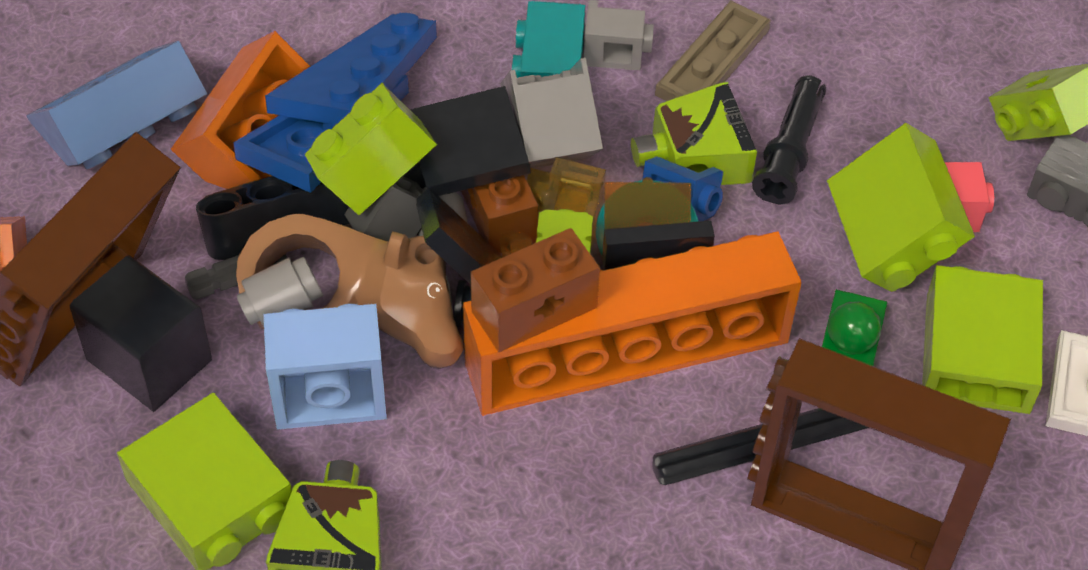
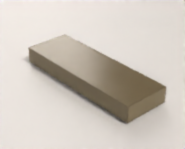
(715, 52)

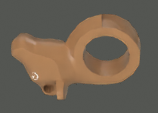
(397, 275)

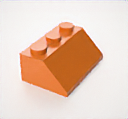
(236, 109)

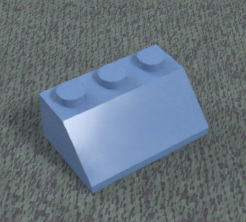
(118, 104)

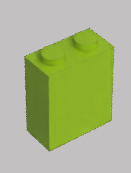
(900, 208)
(984, 338)
(206, 483)

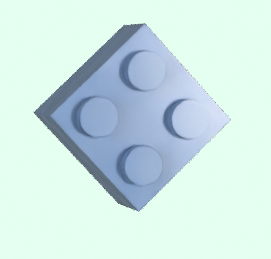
(324, 366)

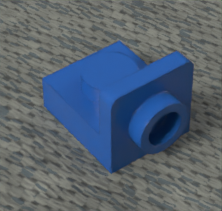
(705, 186)

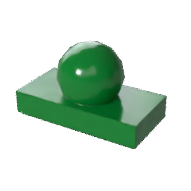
(855, 326)

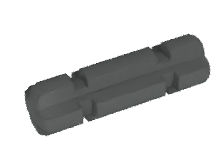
(222, 276)

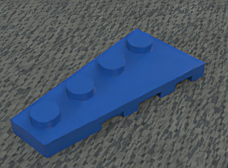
(357, 68)
(282, 144)

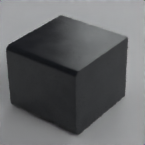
(141, 332)

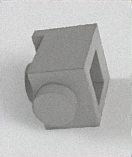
(616, 37)

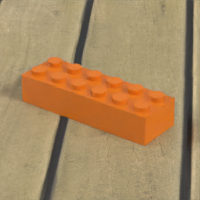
(646, 324)

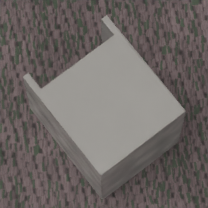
(555, 115)

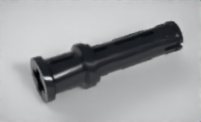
(786, 153)

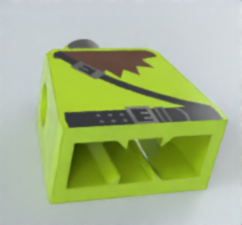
(700, 134)
(329, 525)

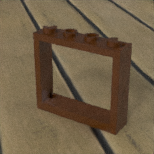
(80, 244)
(889, 406)

